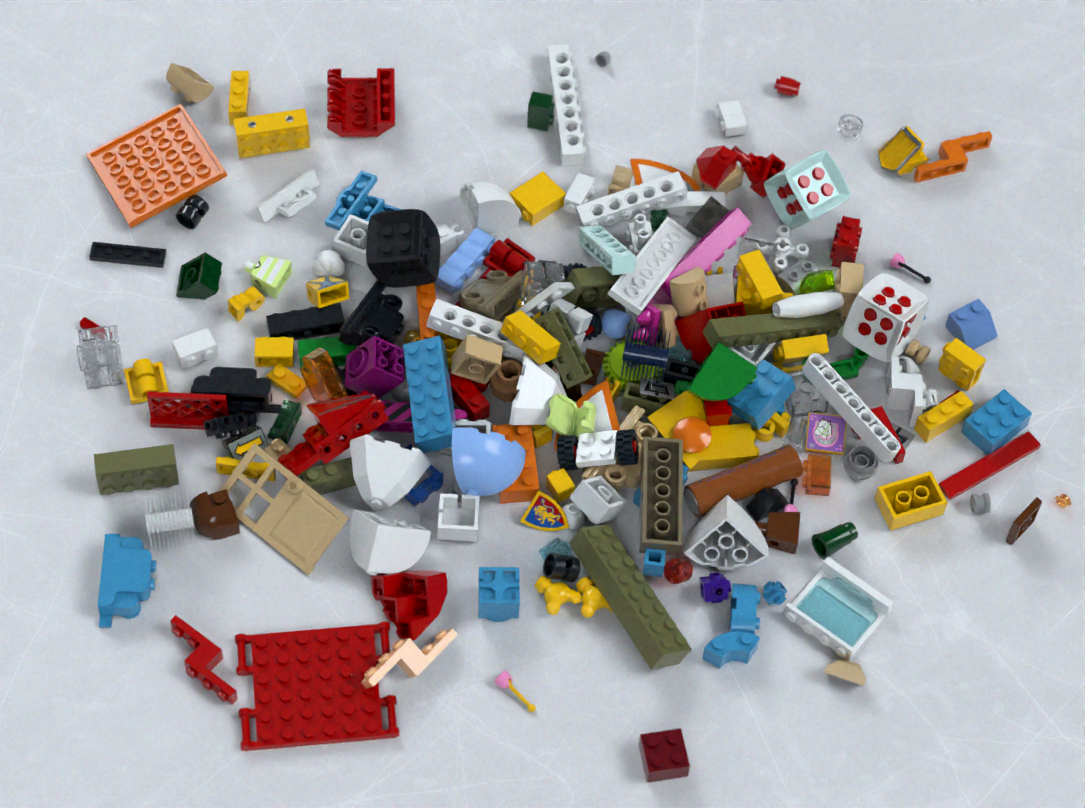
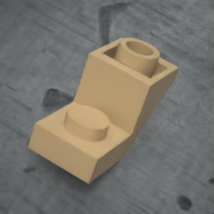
(621, 179)

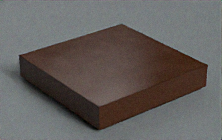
(1024, 521)

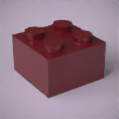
(664, 755)

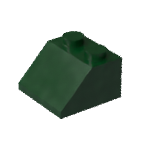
(199, 277)

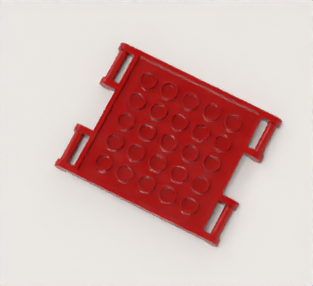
(313, 688)

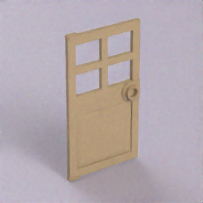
(298, 518)

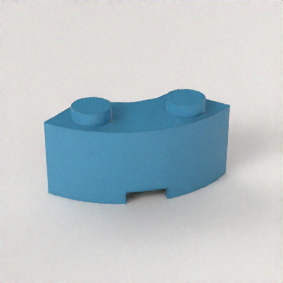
(744, 608)
(731, 647)

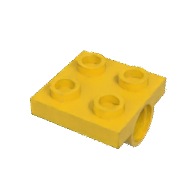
(145, 377)

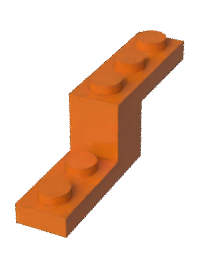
(952, 156)
(425, 302)

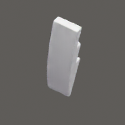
(693, 202)

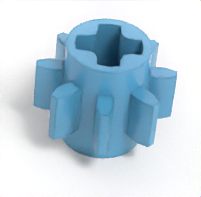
(774, 592)

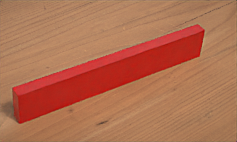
(989, 465)

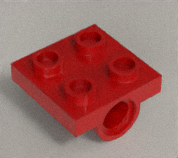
(507, 257)

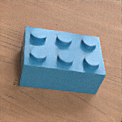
(764, 396)
(996, 422)

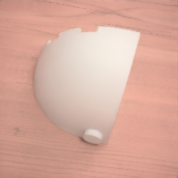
(489, 206)
(726, 538)
(385, 544)

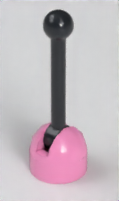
(898, 262)
(790, 507)

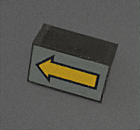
(240, 444)

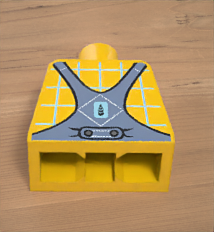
(327, 291)

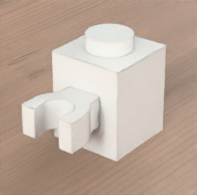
(448, 238)

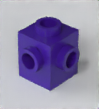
(714, 588)

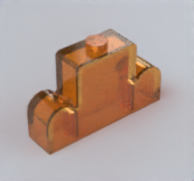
(321, 376)

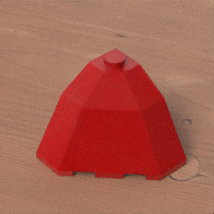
(410, 599)

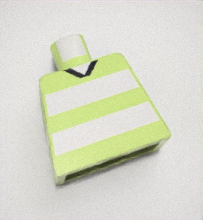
(269, 274)

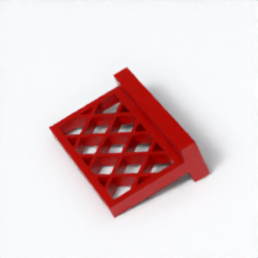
(179, 415)

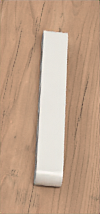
(851, 407)

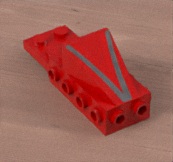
(334, 419)

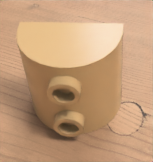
(189, 83)
(689, 292)
(667, 321)

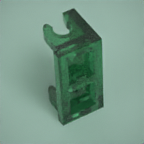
(286, 421)

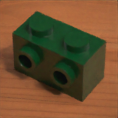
(540, 111)

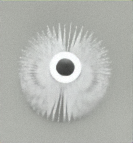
(168, 521)

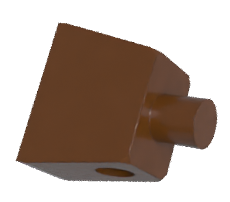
(781, 530)

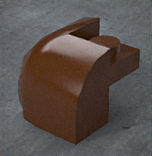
(214, 515)

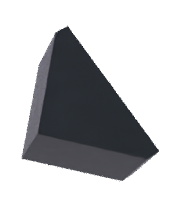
(765, 502)

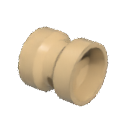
(917, 351)

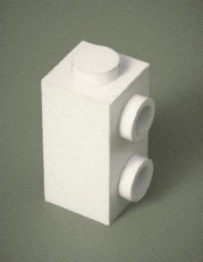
(579, 192)

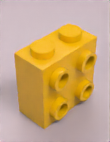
(961, 364)

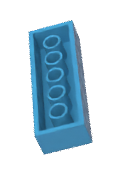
(430, 393)

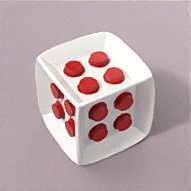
(885, 317)

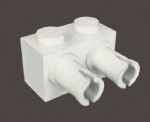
(638, 234)

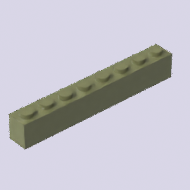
(768, 329)

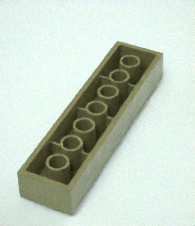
(630, 596)

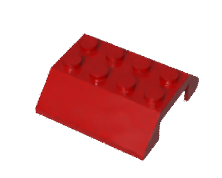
(361, 104)

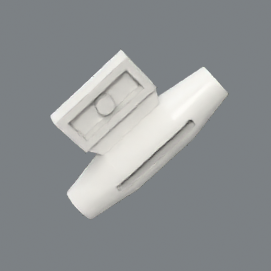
(807, 304)

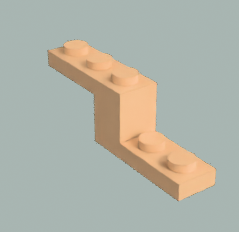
(408, 657)

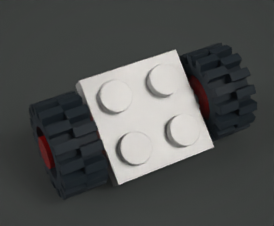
(597, 449)

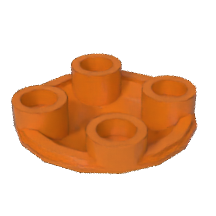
(694, 433)

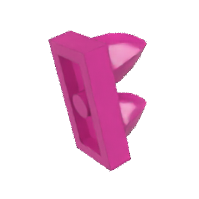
(651, 318)

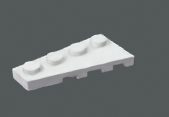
(546, 297)

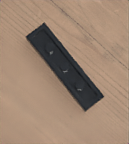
(128, 254)

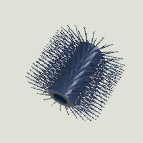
(645, 354)

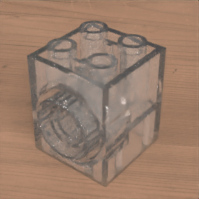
(100, 357)

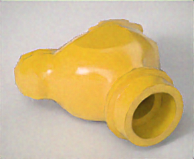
(556, 594)
(592, 597)

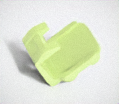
(566, 416)

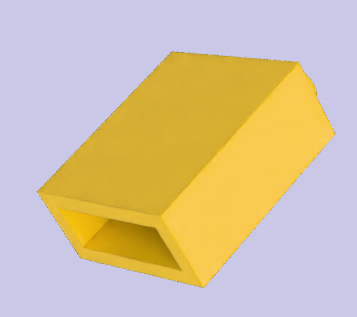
(538, 198)
(800, 348)

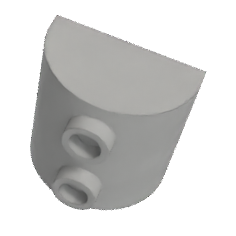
(791, 278)

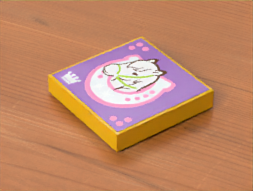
(825, 433)

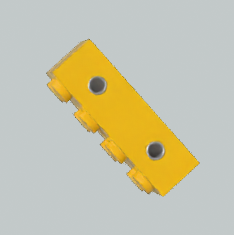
(271, 133)

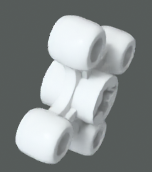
(785, 249)

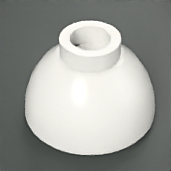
(908, 365)
(575, 516)

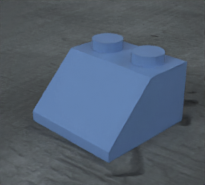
(972, 324)

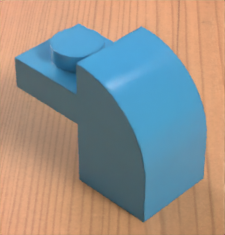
(654, 562)

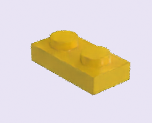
(287, 381)

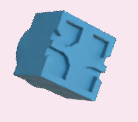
(499, 593)

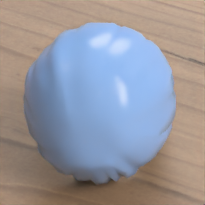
(615, 323)

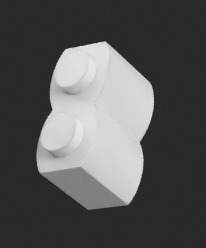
(731, 118)

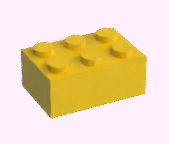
(910, 500)

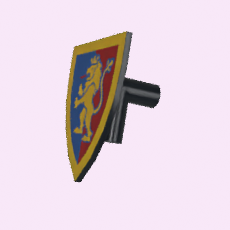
(545, 514)

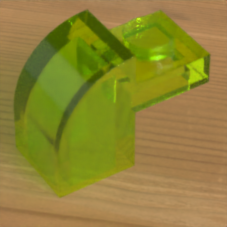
(817, 282)

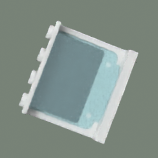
(839, 609)

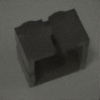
(706, 218)

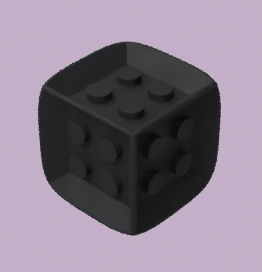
(403, 248)

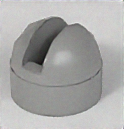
(603, 58)

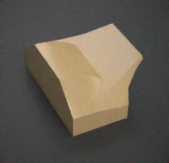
(846, 670)

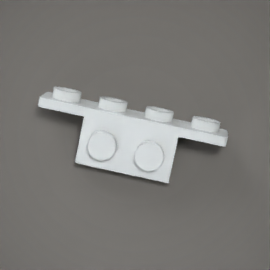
(291, 198)

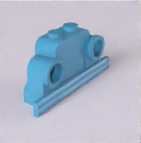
(124, 578)

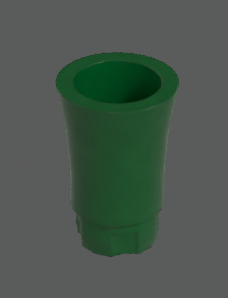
(834, 539)

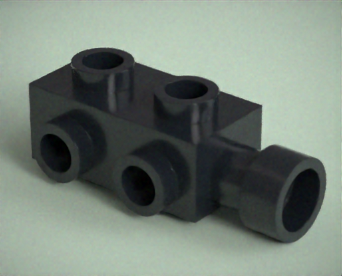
(229, 424)

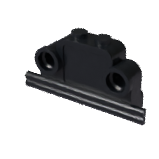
(374, 316)
(241, 388)

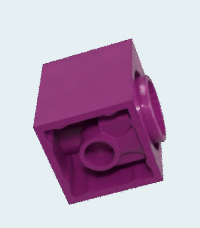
(375, 367)

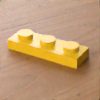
(227, 465)

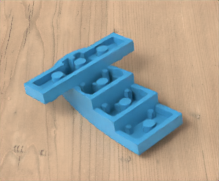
(357, 202)

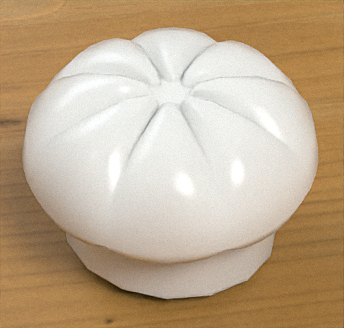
(328, 264)

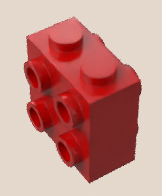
(846, 241)

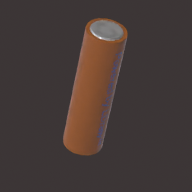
(744, 479)

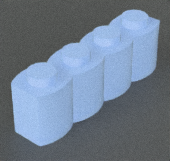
(464, 261)

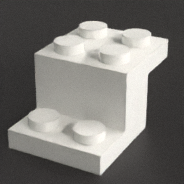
(904, 391)

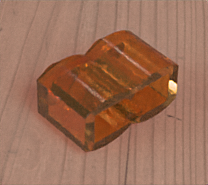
(817, 475)

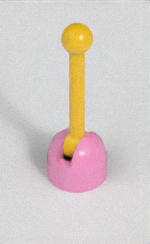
(505, 681)

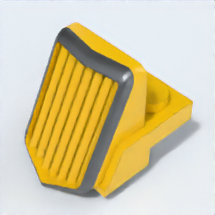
(902, 152)

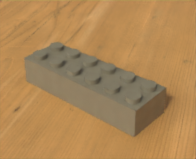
(661, 495)

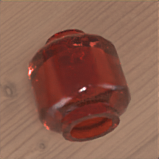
(678, 570)

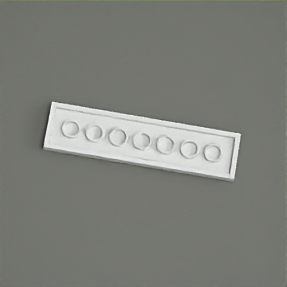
(653, 266)

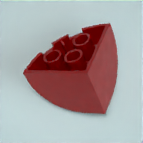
(692, 327)

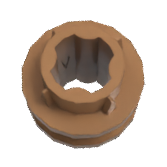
(505, 380)

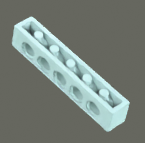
(607, 250)

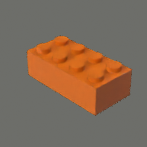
(527, 483)

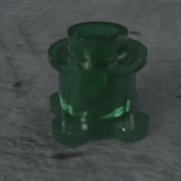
(657, 218)

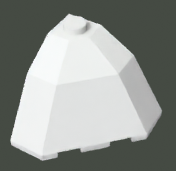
(535, 389)
(385, 470)

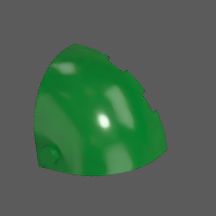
(722, 375)

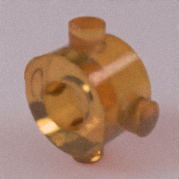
(1063, 500)

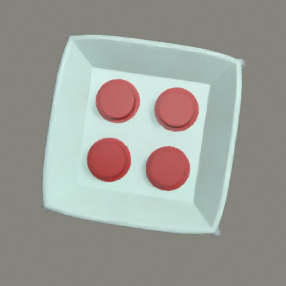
(807, 189)

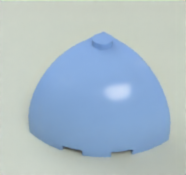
(484, 461)

